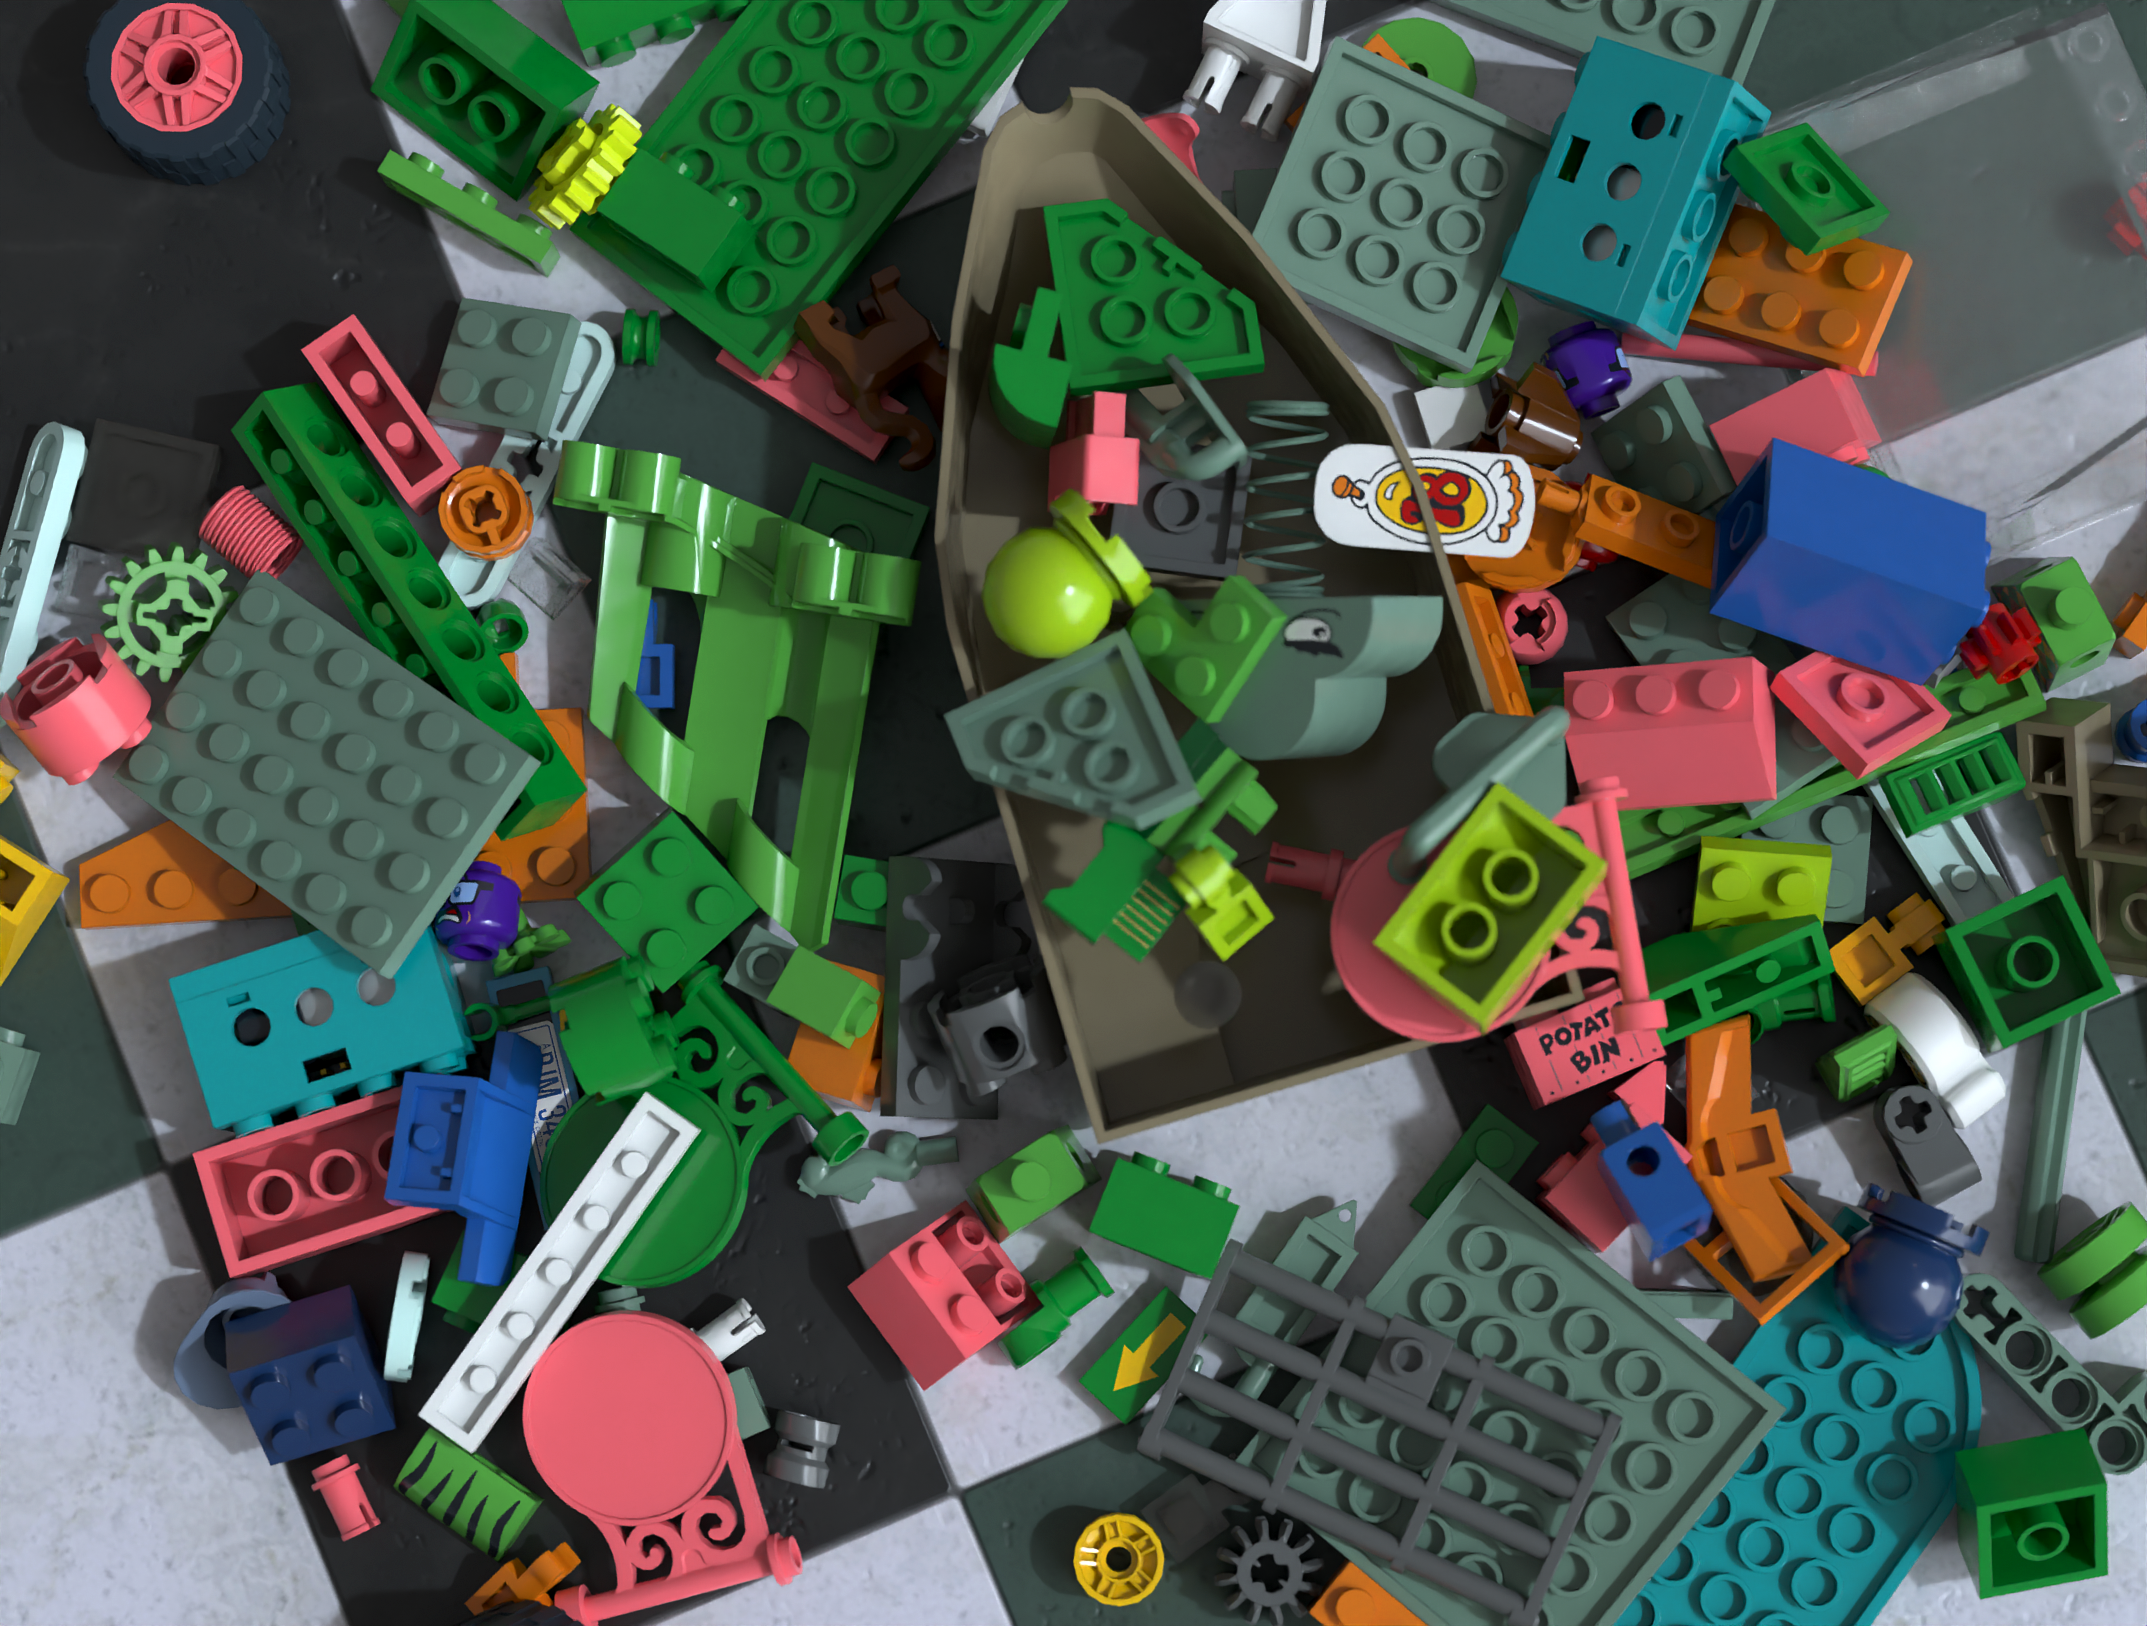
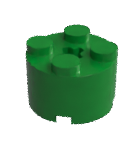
(613, 1029)

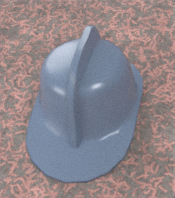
(202, 1356)

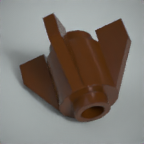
(1531, 420)

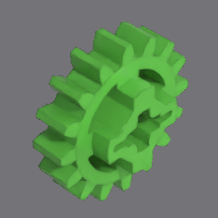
(170, 584)

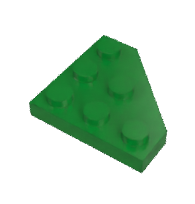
(1139, 300)

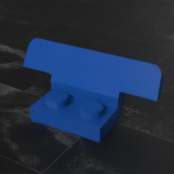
(468, 1151)

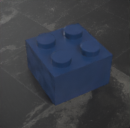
(309, 1375)

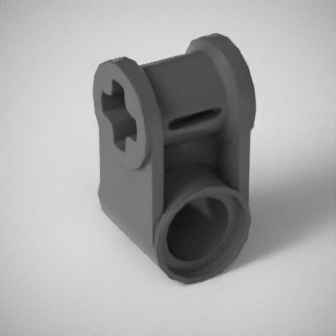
(1930, 1156)

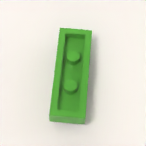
(470, 210)

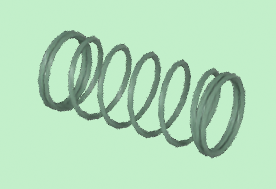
(1291, 588)

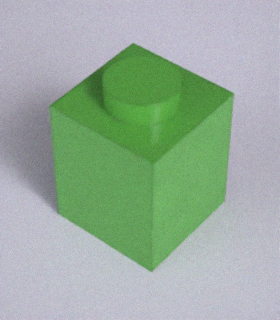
(825, 997)

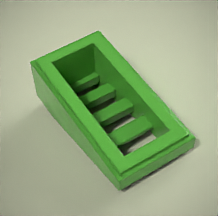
(1859, 1063)

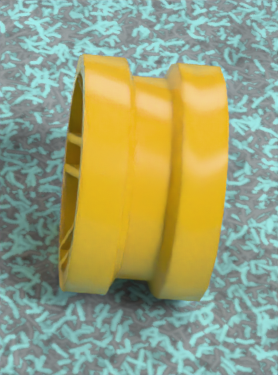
(1117, 1586)

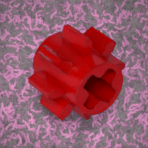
(2001, 645)

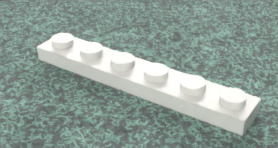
(559, 1272)

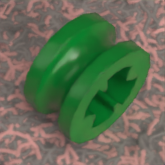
(641, 337)

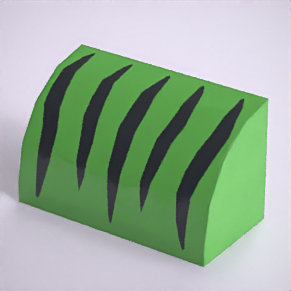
(467, 1493)

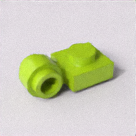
(1220, 900)

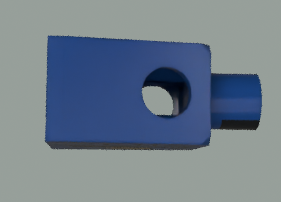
(1660, 1207)

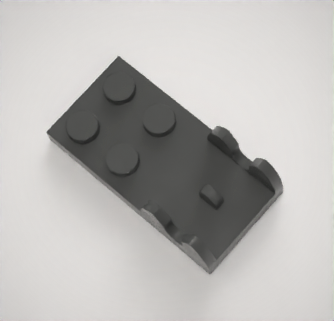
(939, 926)

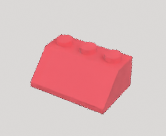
(1675, 731)

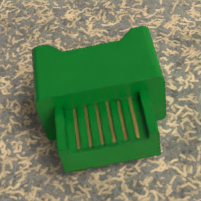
(1119, 895)

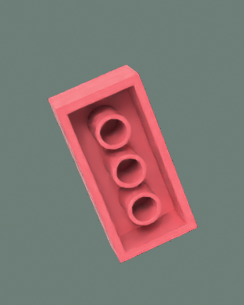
(305, 1186)

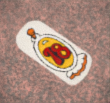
(1476, 498)

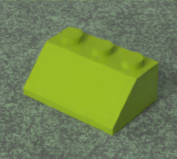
(1491, 907)

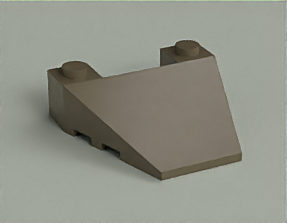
(2091, 822)

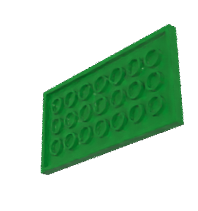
(825, 135)

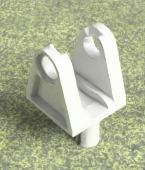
(1267, 41)

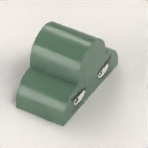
(1326, 674)

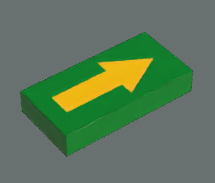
(1141, 1356)

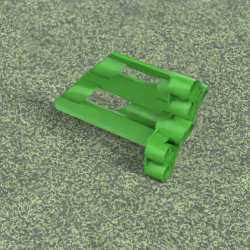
(782, 635)

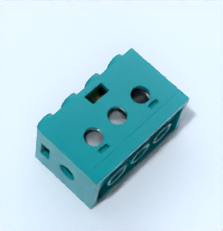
(1633, 192)
(311, 1007)

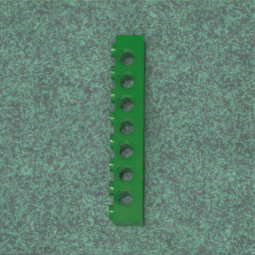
(396, 583)

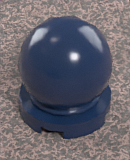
(1903, 1270)

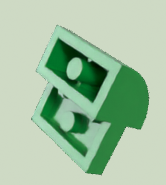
(1022, 379)

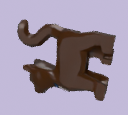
(885, 355)

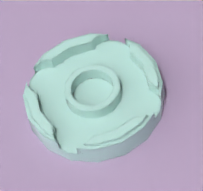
(407, 1316)

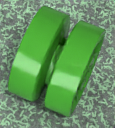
(2106, 1267)

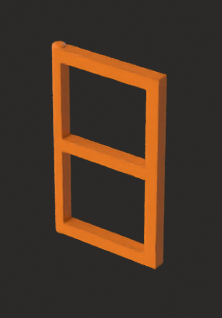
(1765, 1310)

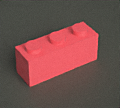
(384, 413)

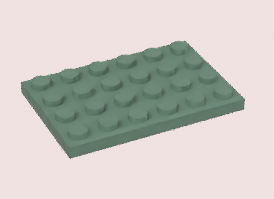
(326, 772)

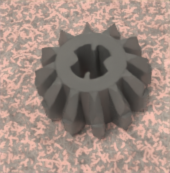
(1282, 1554)

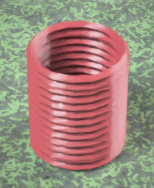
(250, 534)

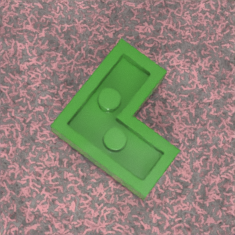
(1208, 657)

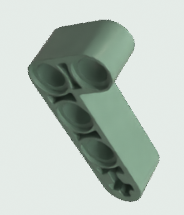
(2050, 1366)

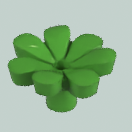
(528, 944)

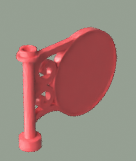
(1399, 1004)
(633, 1430)

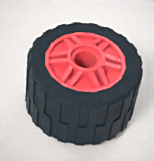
(187, 86)

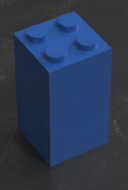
(1849, 562)

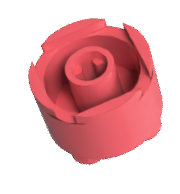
(77, 708)

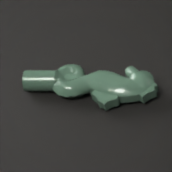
(900, 1162)

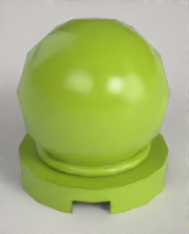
(1056, 584)

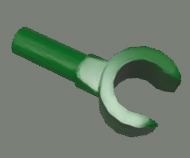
(507, 1015)

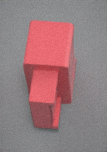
(1095, 454)

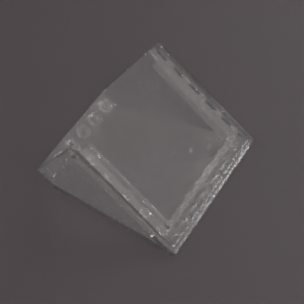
(2025, 305)

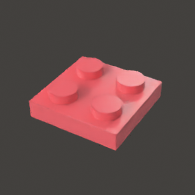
(1858, 710)

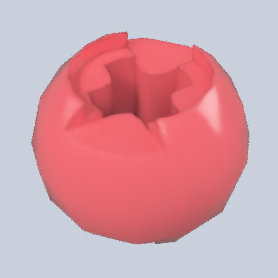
(1551, 630)

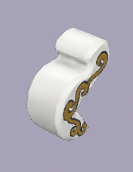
(1938, 1048)

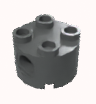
(1000, 1023)

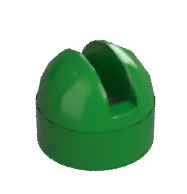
(508, 640)

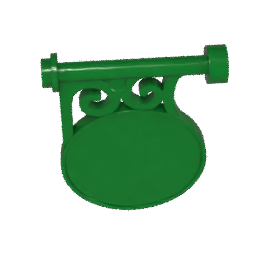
(709, 1186)

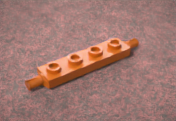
(1636, 526)

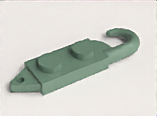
(1316, 1251)

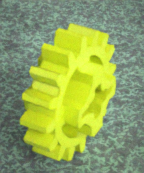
(583, 166)

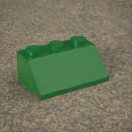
(614, 28)
(483, 87)

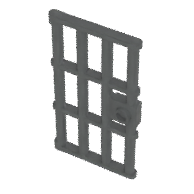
(1400, 1389)

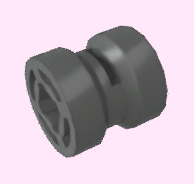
(798, 1463)

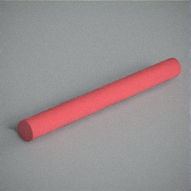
(1725, 351)

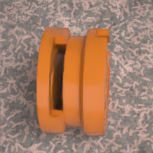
(486, 513)

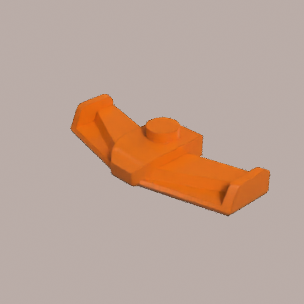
(1739, 1151)

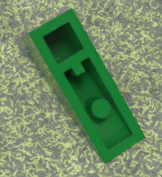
(1731, 969)

